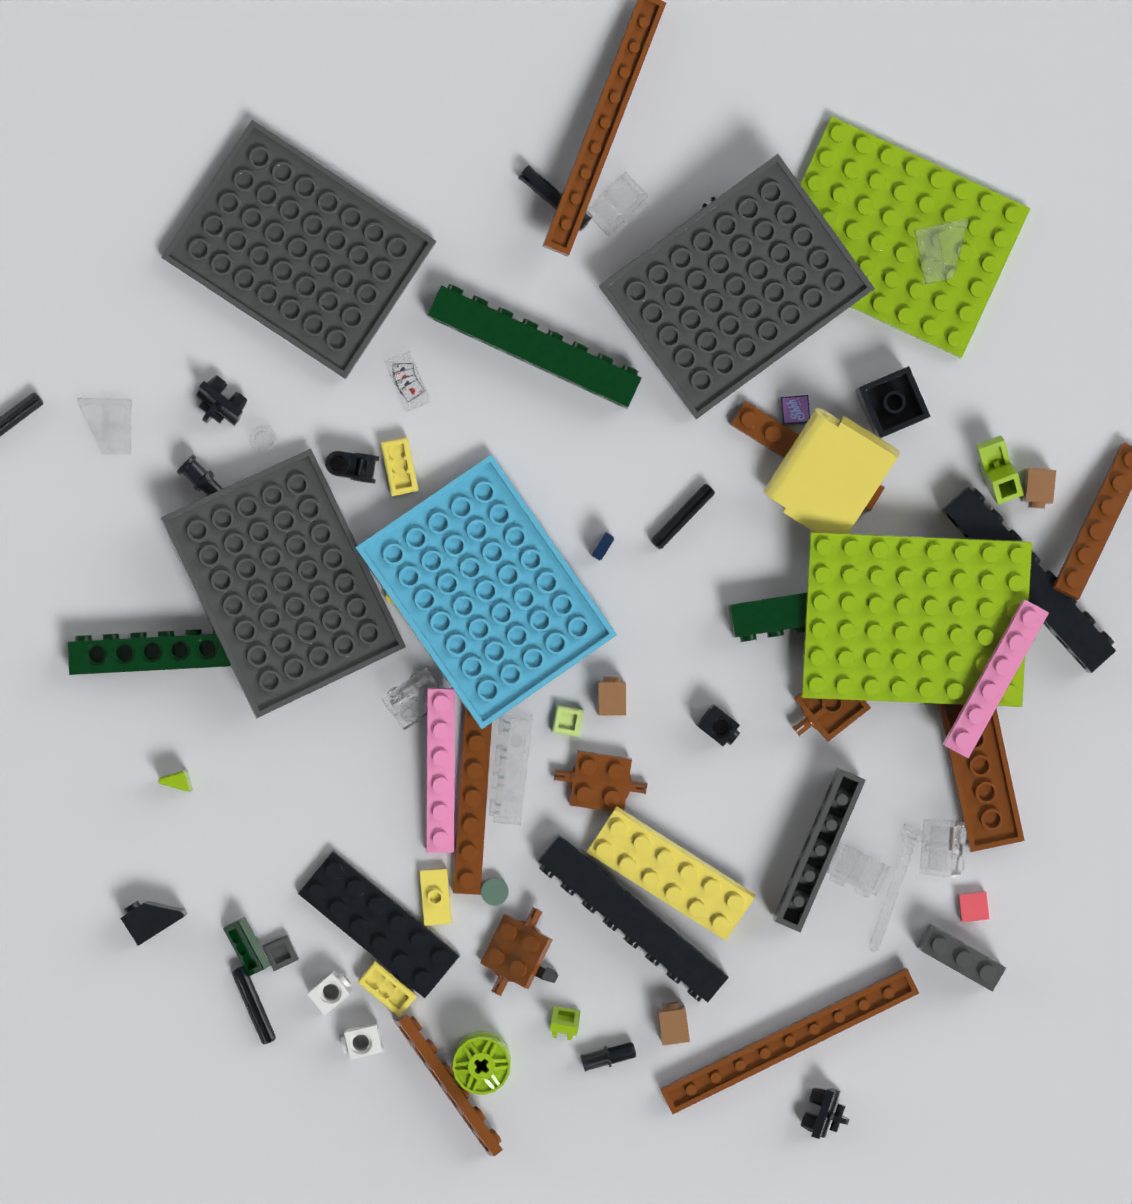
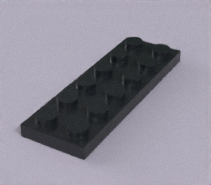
(379, 924)

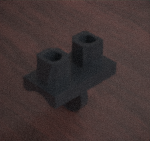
(218, 406)
(820, 1123)

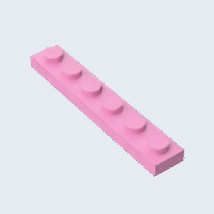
(995, 678)
(440, 770)

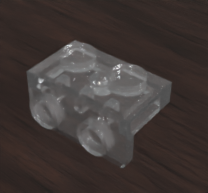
(409, 699)

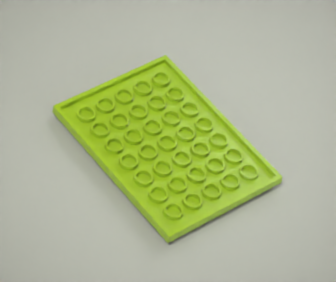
(876, 201)
(909, 615)

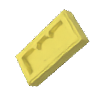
(399, 466)
(435, 897)
(387, 988)

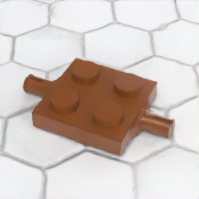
(828, 715)
(600, 781)
(516, 951)

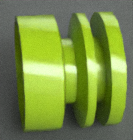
(481, 1046)

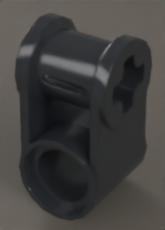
(354, 466)

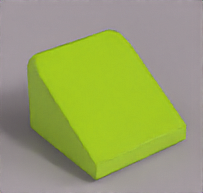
(177, 780)

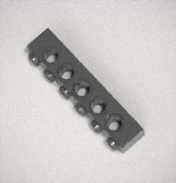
(818, 849)

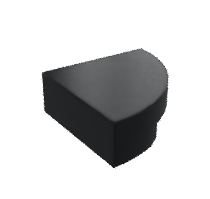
(547, 974)

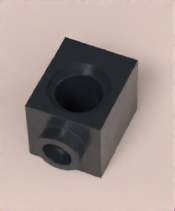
(707, 721)

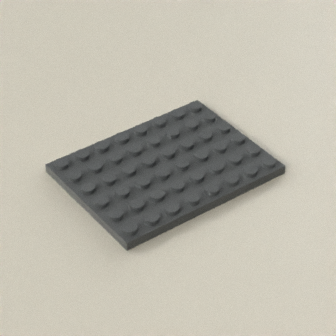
(298, 249)
(736, 286)
(283, 583)

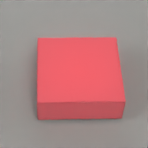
(973, 906)

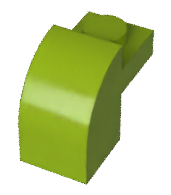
(998, 471)

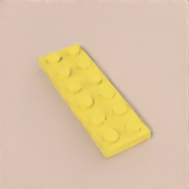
(671, 873)

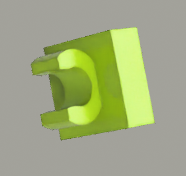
(564, 1021)

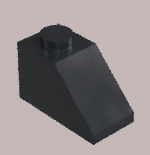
(149, 919)

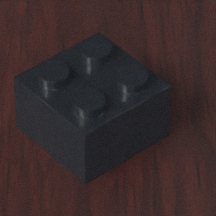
(892, 402)

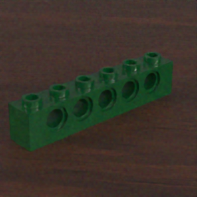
(82, 662)

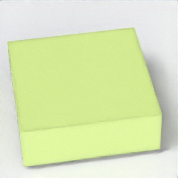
(567, 720)

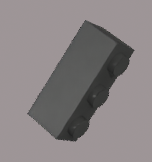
(961, 957)

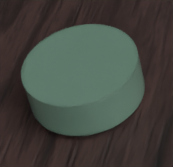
(494, 891)

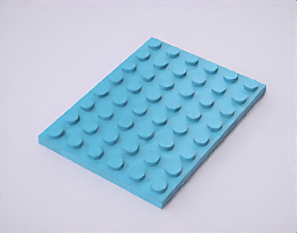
(486, 591)

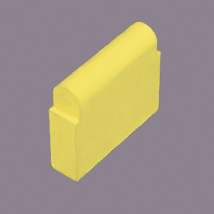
(830, 473)

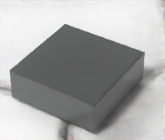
(280, 952)

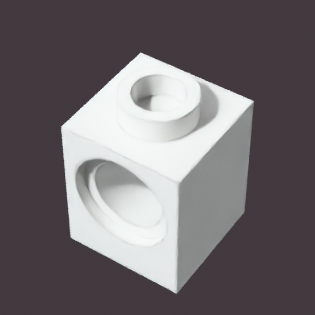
(324, 1002)
(373, 1034)

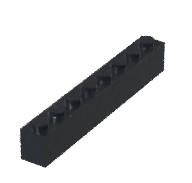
(1065, 621)
(632, 918)

